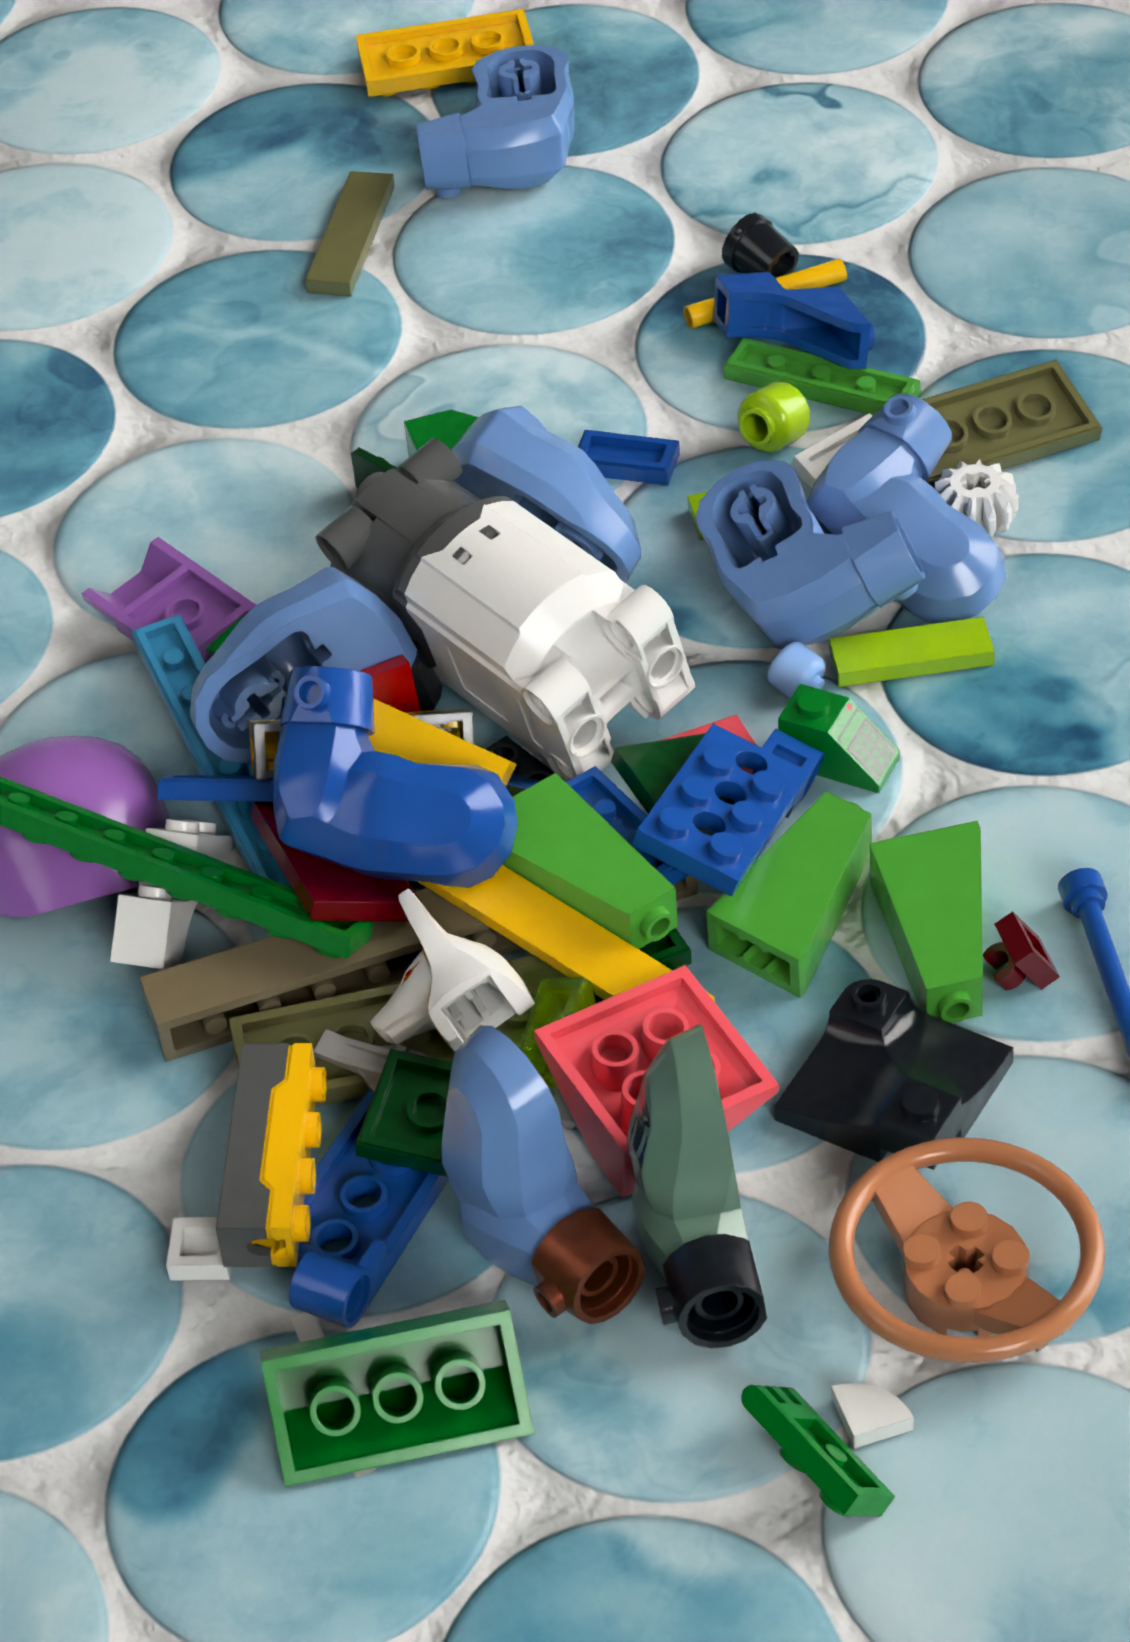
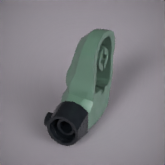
(690, 1198)

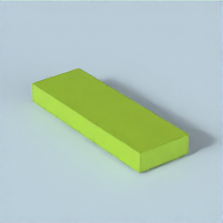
(911, 651)

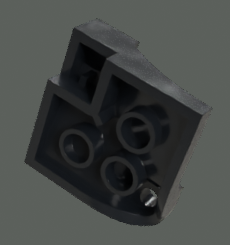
(891, 1075)

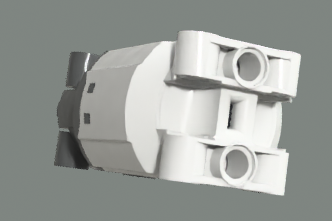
(510, 609)

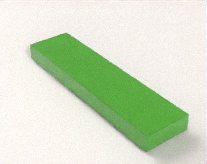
(815, 377)

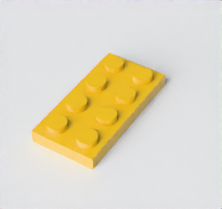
(437, 51)

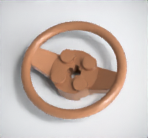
(960, 1261)

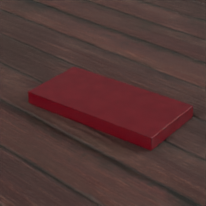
(325, 888)

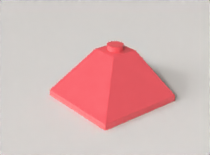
(607, 1048)

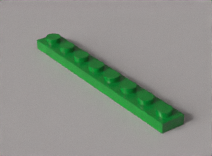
(174, 868)

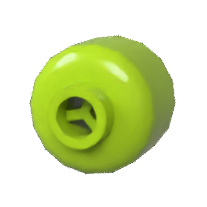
(773, 417)

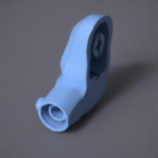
(515, 133)

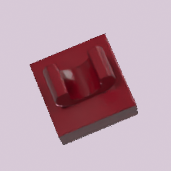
(1024, 955)

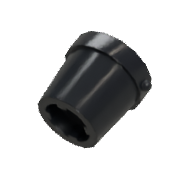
(758, 248)

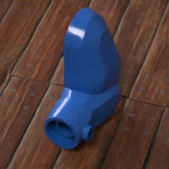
(374, 807)

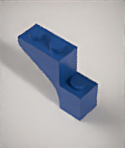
(810, 319)

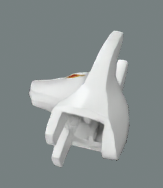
(449, 986)

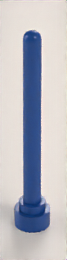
(1085, 898)

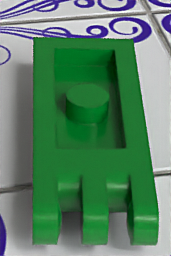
(817, 1451)

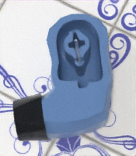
(315, 623)

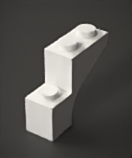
(153, 924)

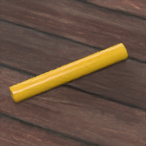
(812, 277)

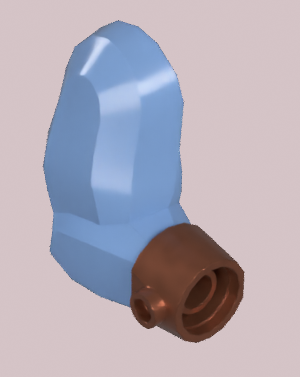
(522, 1187)

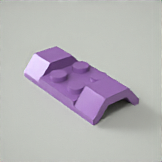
(170, 587)

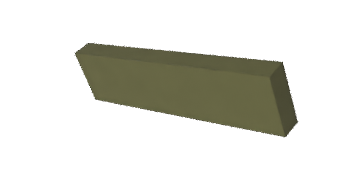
(350, 233)

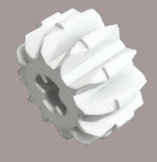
(981, 494)

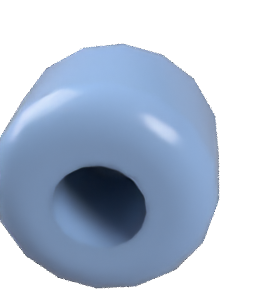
(796, 666)

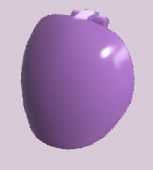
(91, 776)

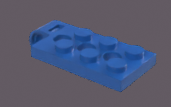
(763, 799)
(346, 1281)

